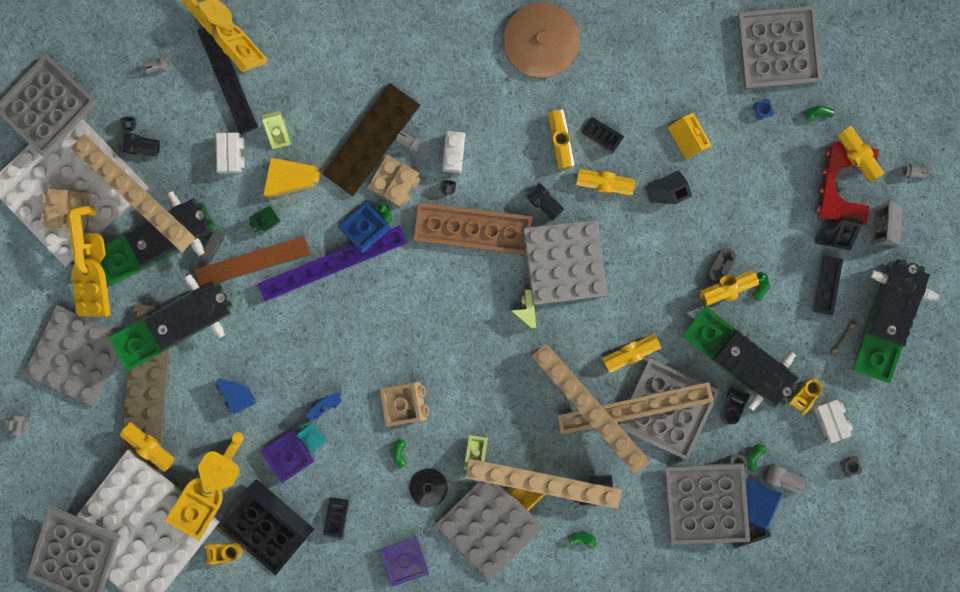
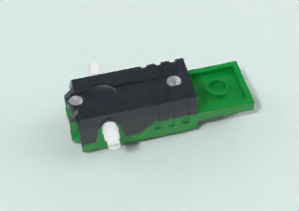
(147, 246)
(891, 318)
(173, 324)
(743, 359)

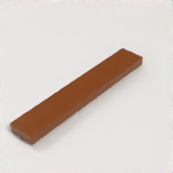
(253, 261)

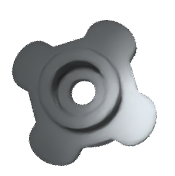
(848, 472)

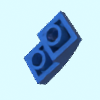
(328, 402)

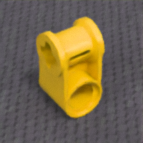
(805, 397)
(218, 552)

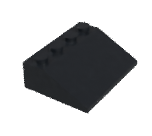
(265, 527)

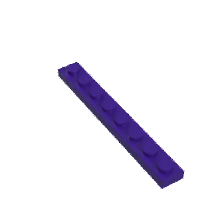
(329, 265)

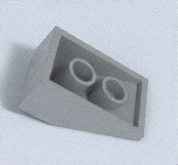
(887, 225)

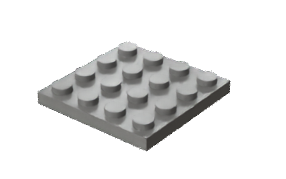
(779, 47)
(45, 105)
(565, 262)
(73, 356)
(673, 430)
(707, 503)
(489, 527)
(73, 553)

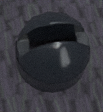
(128, 123)
(448, 186)

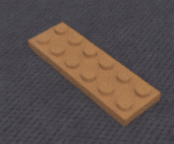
(471, 228)

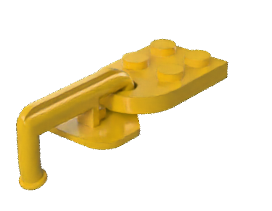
(235, 43)
(87, 273)
(195, 508)

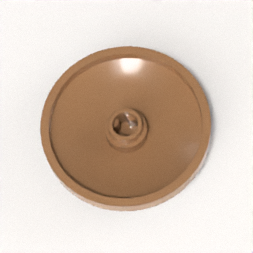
(541, 40)

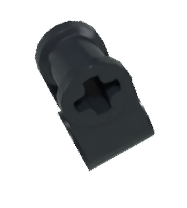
(734, 405)

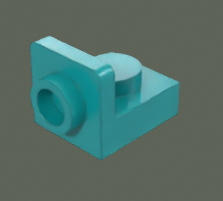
(311, 436)

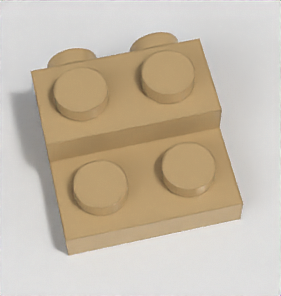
(394, 181)
(58, 205)
(404, 404)

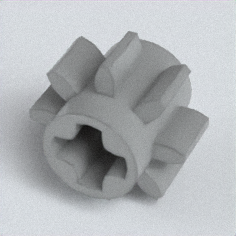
(16, 425)

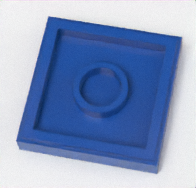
(364, 227)
(761, 503)

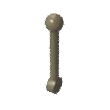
(834, 352)

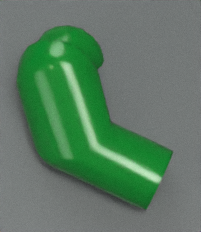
(818, 110)
(384, 211)
(763, 287)
(396, 453)
(753, 454)
(583, 537)

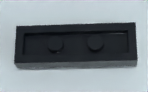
(828, 285)

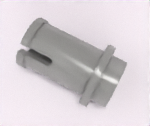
(157, 65)
(408, 141)
(916, 171)

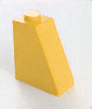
(289, 177)

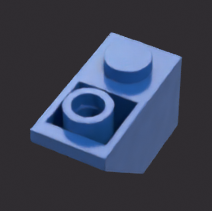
(237, 395)

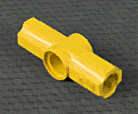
(562, 151)
(860, 154)
(605, 182)
(729, 287)
(631, 353)
(147, 447)

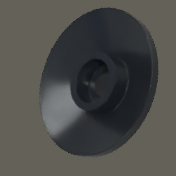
(435, 480)

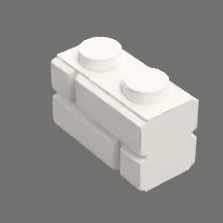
(453, 152)
(229, 153)
(832, 421)

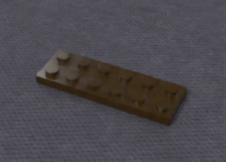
(371, 139)

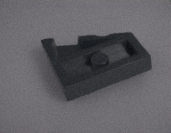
(840, 233)

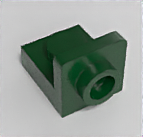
(264, 220)

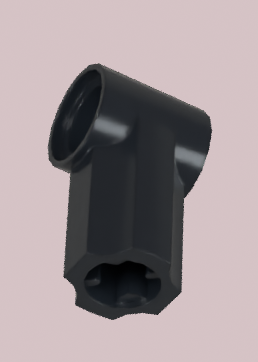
(134, 144)
(541, 198)

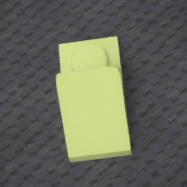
(276, 129)
(526, 315)
(476, 449)

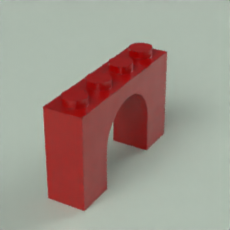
(831, 204)

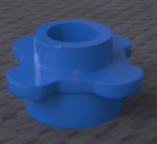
(766, 103)

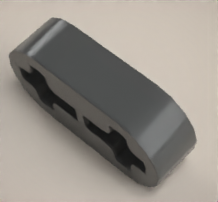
(212, 247)
(717, 263)

